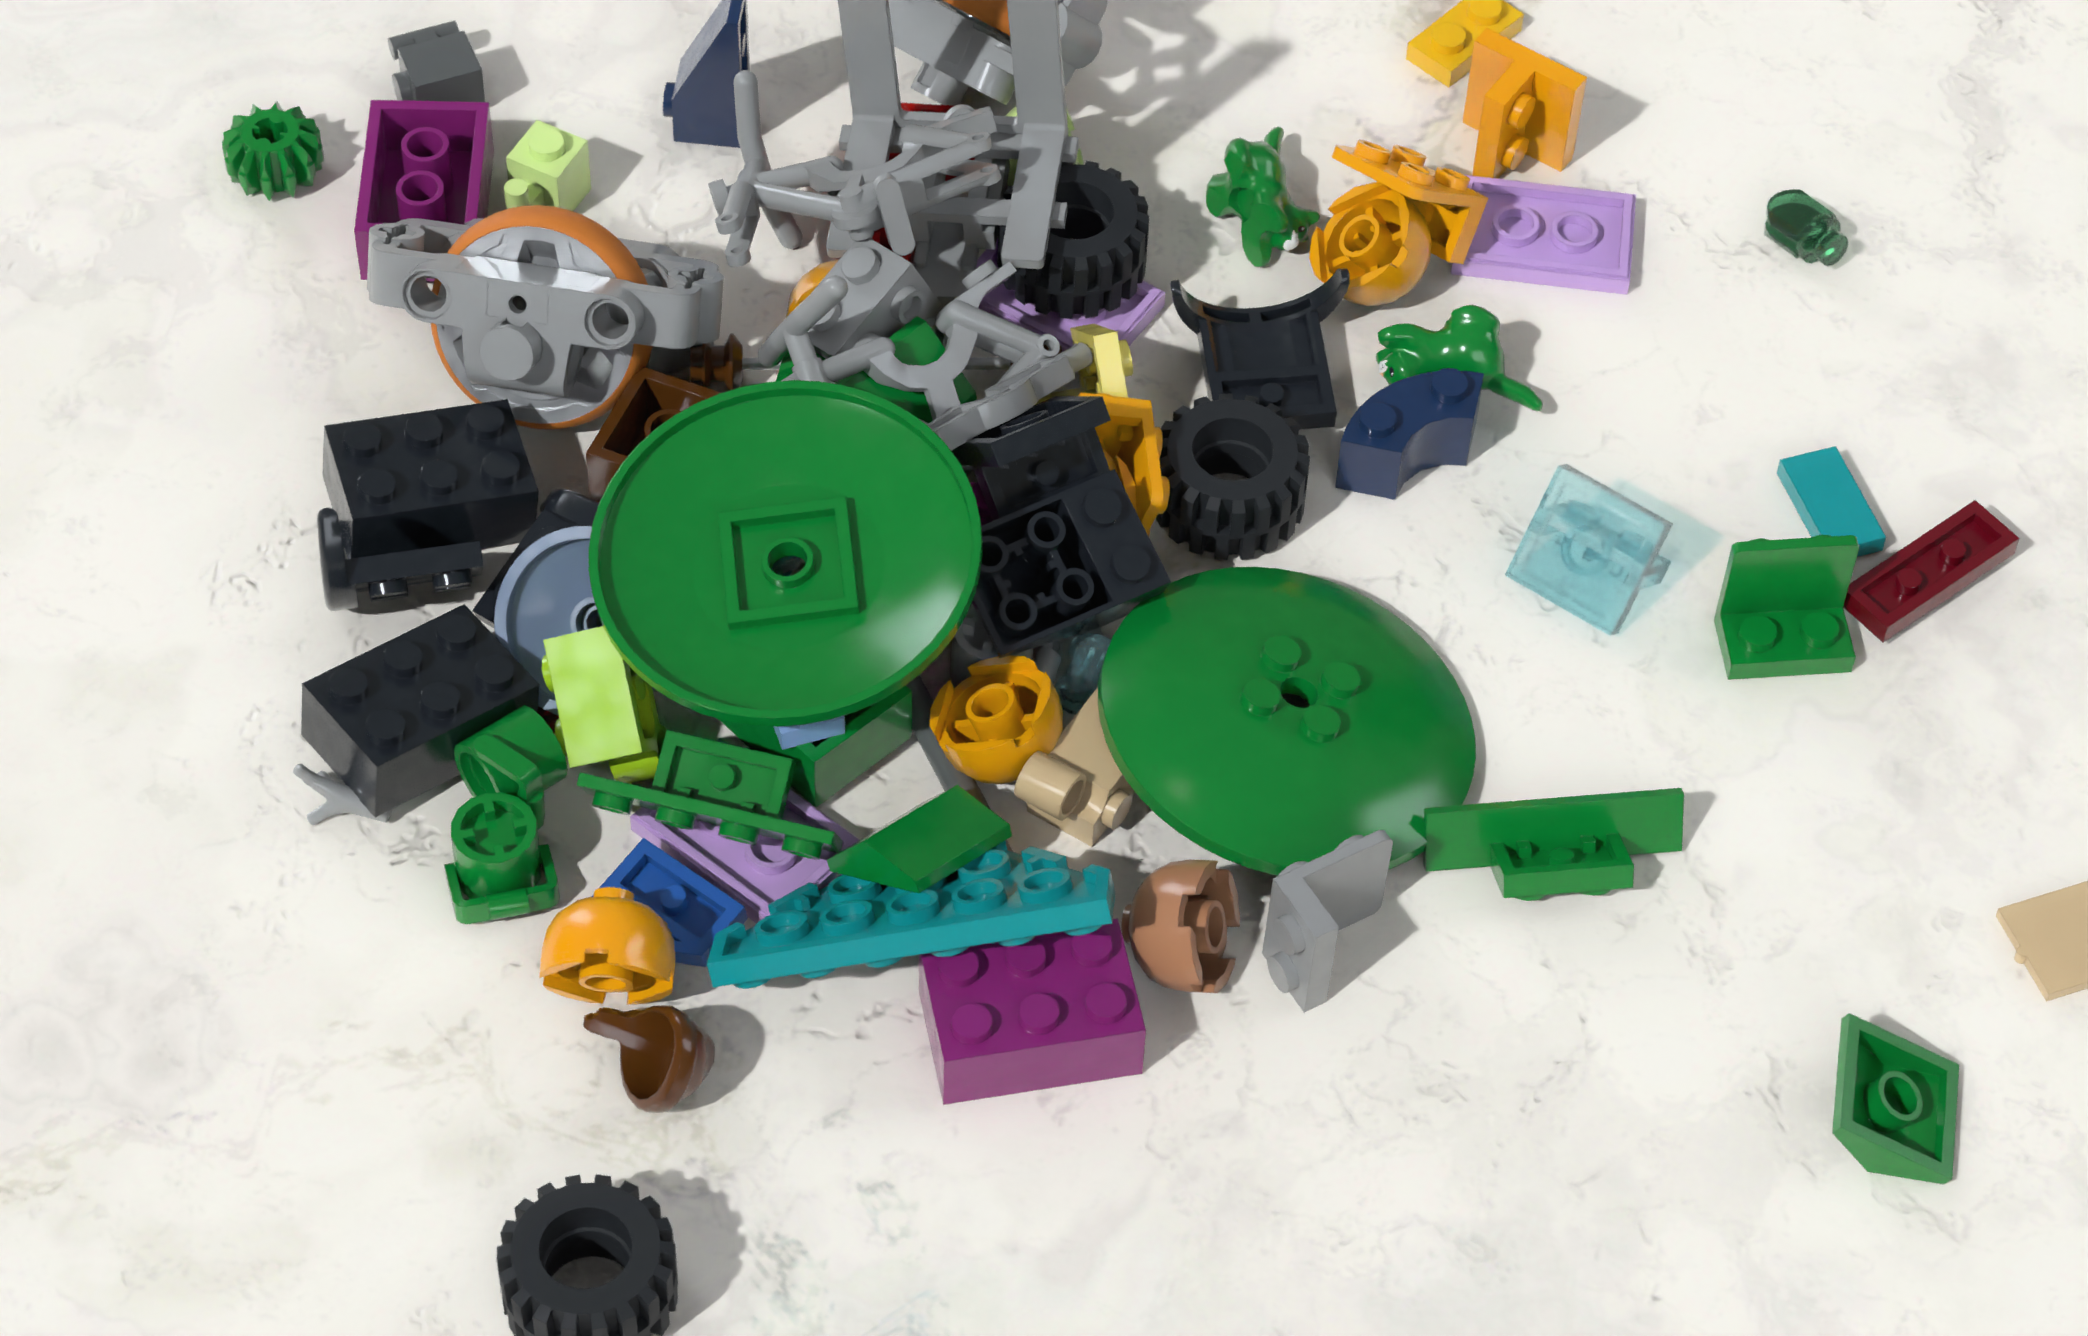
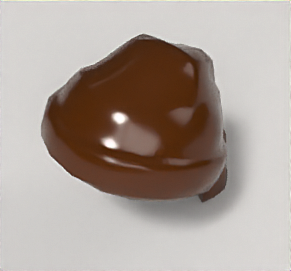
(660, 1053)

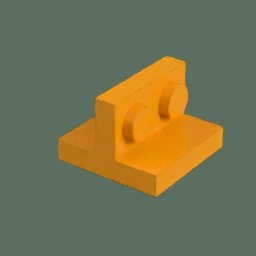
(1520, 106)

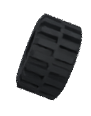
(1096, 254)
(1238, 440)
(588, 1223)

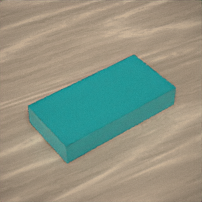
(1830, 498)

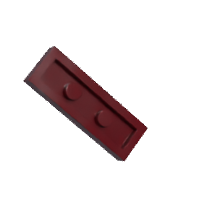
(1929, 570)

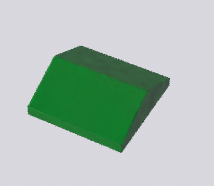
(924, 843)
(1895, 1103)

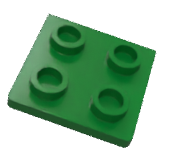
(1785, 607)

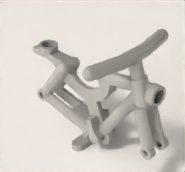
(867, 197)
(959, 320)

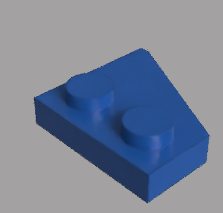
(680, 897)

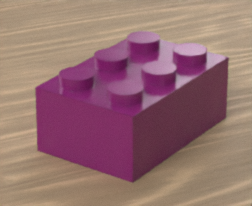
(424, 165)
(1032, 1014)

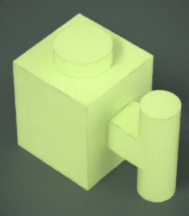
(548, 169)

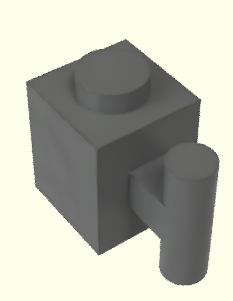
(436, 65)

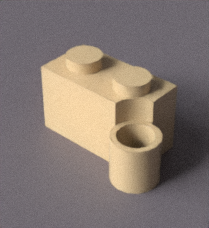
(1078, 781)

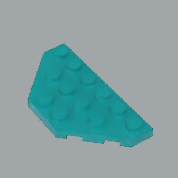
(858, 921)

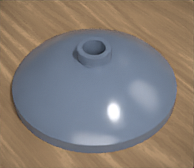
(545, 598)

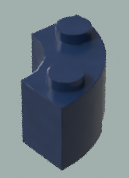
(1409, 429)

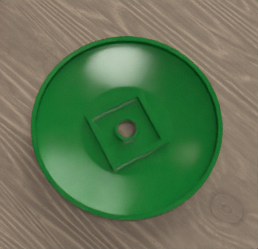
(772, 475)
(1239, 770)

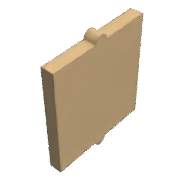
(2051, 938)

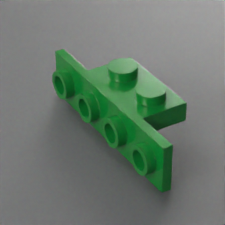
(719, 786)
(1556, 841)

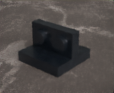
(1037, 453)

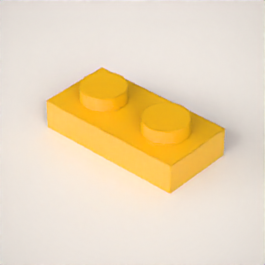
(1448, 43)

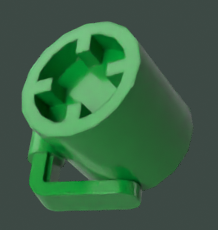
(514, 758)
(498, 860)

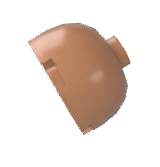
(1182, 925)

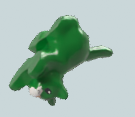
(1258, 195)
(1464, 343)

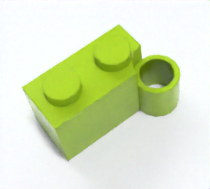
(602, 706)

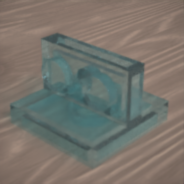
(1590, 550)

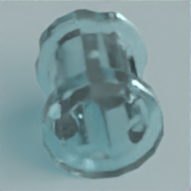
(1083, 674)

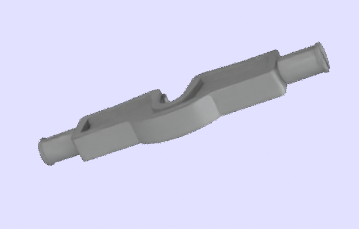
(1010, 396)

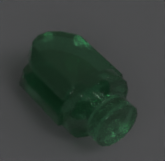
(1804, 228)

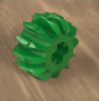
(272, 150)

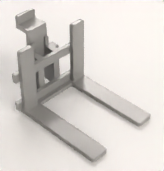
(1038, 137)

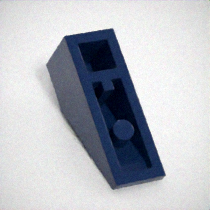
(704, 86)

